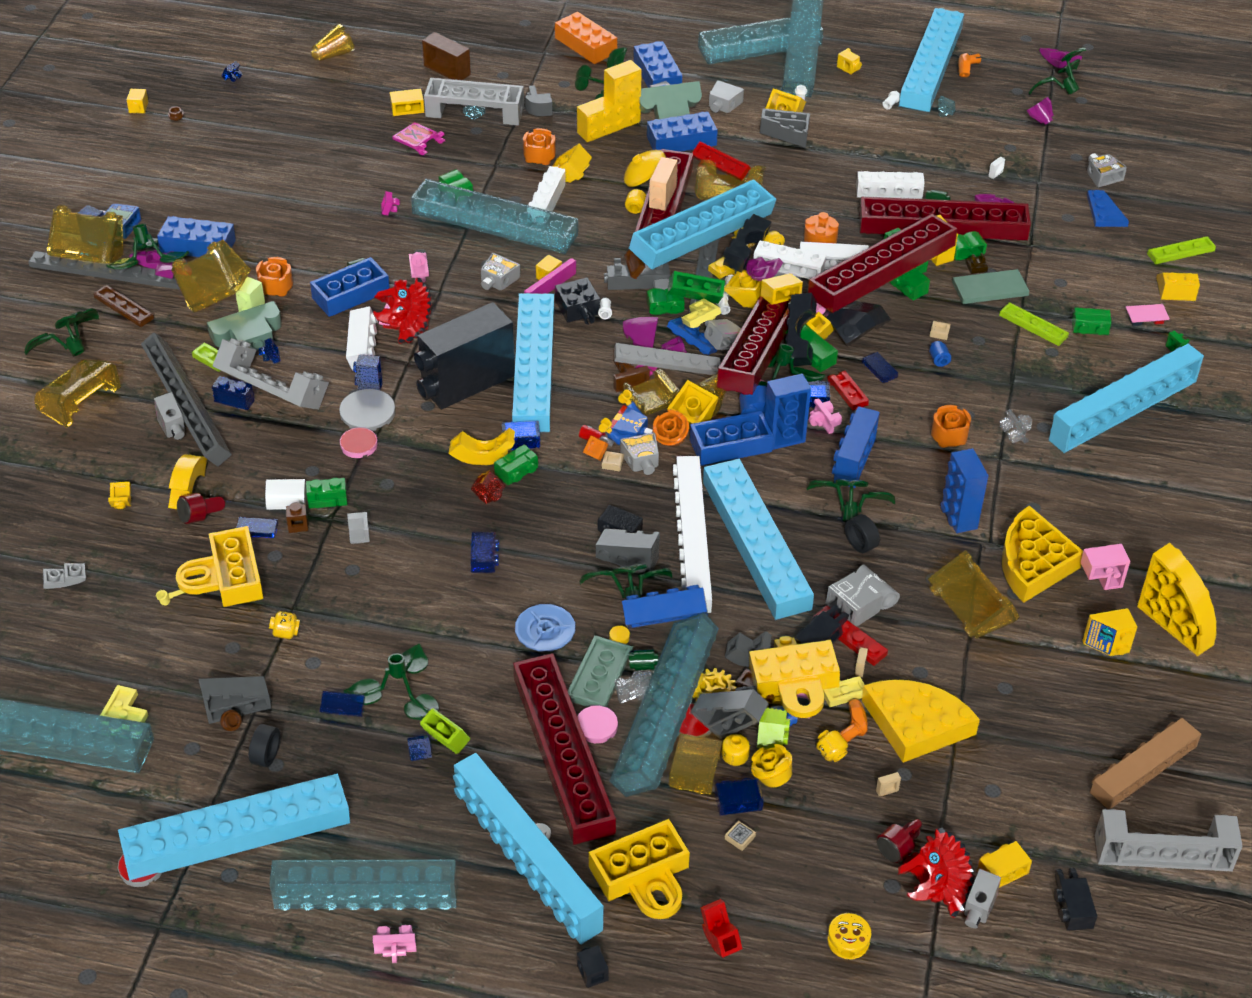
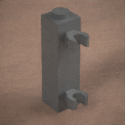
(619, 277)

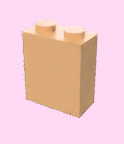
(663, 183)

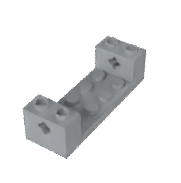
(480, 94)
(236, 358)
(1212, 852)

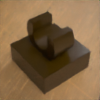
(977, 264)

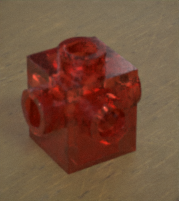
(488, 487)

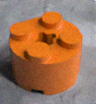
(539, 146)
(821, 229)
(275, 276)
(950, 426)

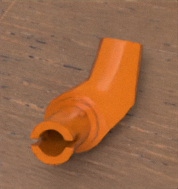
(964, 63)
(858, 721)

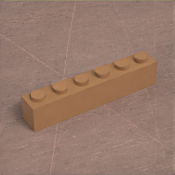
(1144, 763)

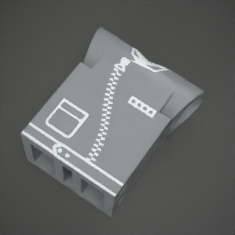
(861, 595)

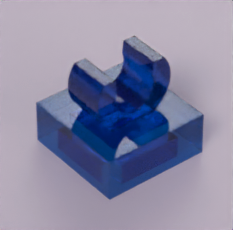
(232, 70)
(270, 351)
(419, 747)

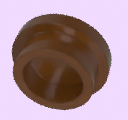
(175, 113)
(230, 720)

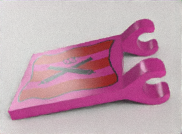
(416, 137)

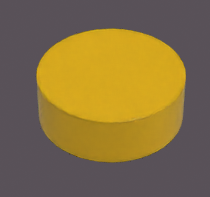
(619, 634)

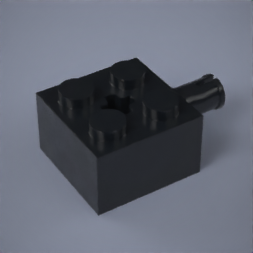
(577, 300)

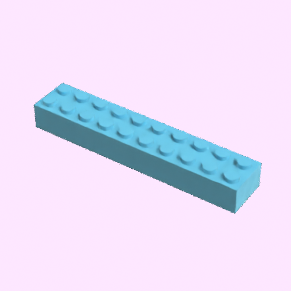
(931, 60)
(701, 224)
(534, 360)
(1125, 398)
(758, 539)
(234, 826)
(529, 849)

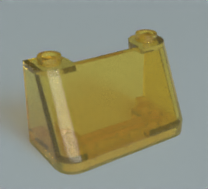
(712, 184)
(85, 236)
(210, 276)
(63, 394)
(972, 596)

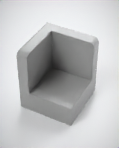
(358, 527)

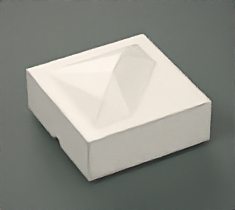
(996, 167)

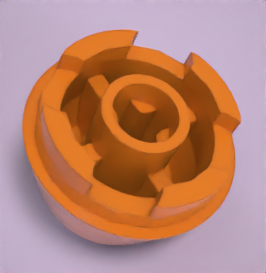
(671, 428)

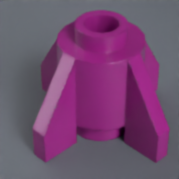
(1042, 111)

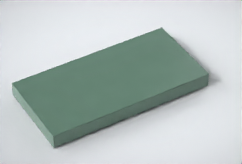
(990, 286)
(598, 671)

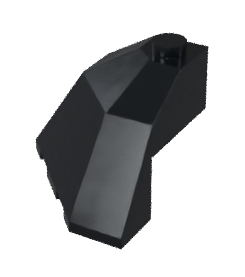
(857, 320)

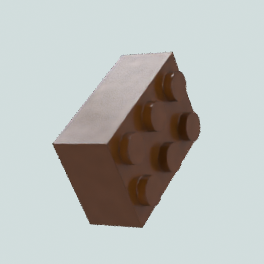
(446, 57)

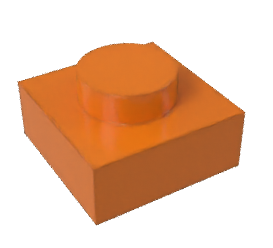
(595, 448)

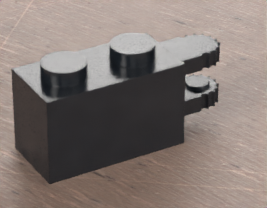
(823, 627)
(1075, 901)

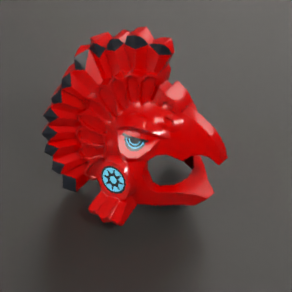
(408, 309)
(942, 871)

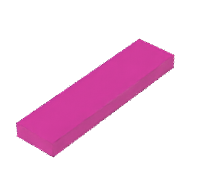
(554, 278)

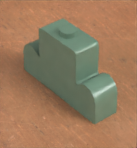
(670, 99)
(248, 325)

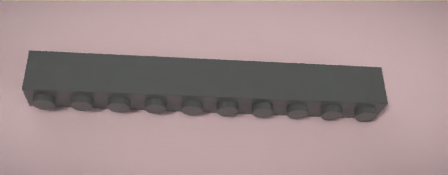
(189, 403)

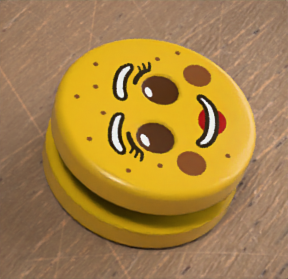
(849, 936)

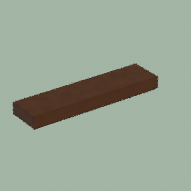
(123, 306)

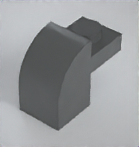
(538, 104)
(740, 645)

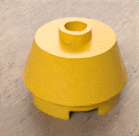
(772, 765)

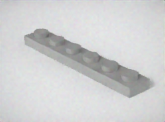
(666, 359)

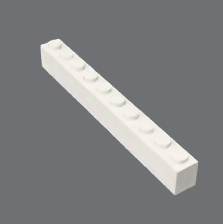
(692, 525)

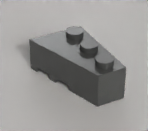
(786, 125)
(628, 548)
(235, 693)
(729, 711)

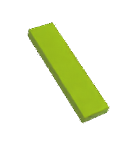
(1181, 250)
(1034, 324)

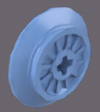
(548, 617)

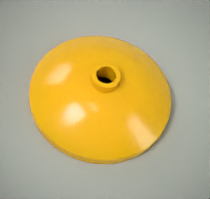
(642, 167)

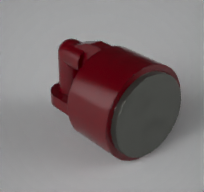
(194, 508)
(897, 841)

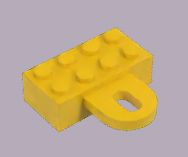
(229, 569)
(796, 670)
(642, 865)

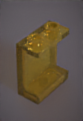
(653, 394)
(695, 764)

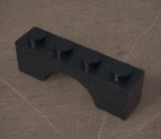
(738, 253)
(801, 309)

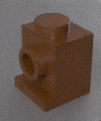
(296, 512)

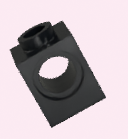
(592, 966)

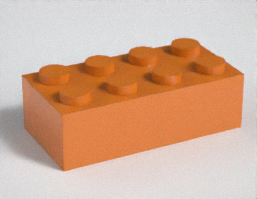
(585, 37)

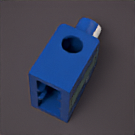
(130, 215)

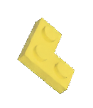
(700, 312)
(847, 691)
(120, 705)

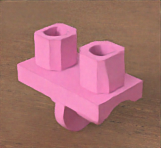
(419, 265)
(822, 416)
(394, 944)

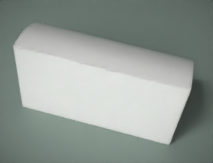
(285, 492)

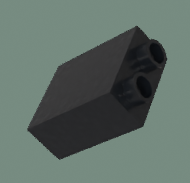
(465, 356)

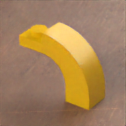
(481, 452)
(184, 476)

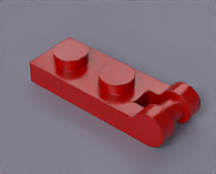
(848, 390)

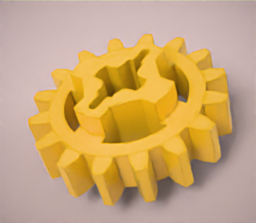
(713, 683)

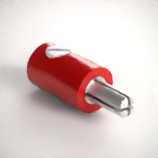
(587, 431)

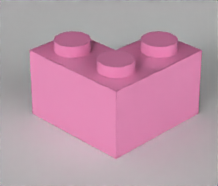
(1106, 564)

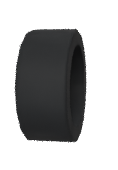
(862, 533)
(264, 745)

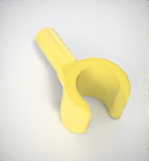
(164, 598)

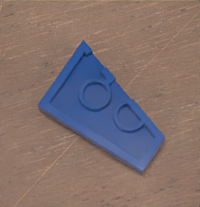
(1104, 210)
(691, 335)

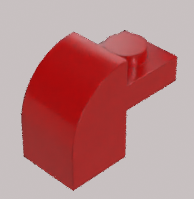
(718, 930)

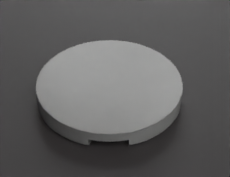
(367, 409)

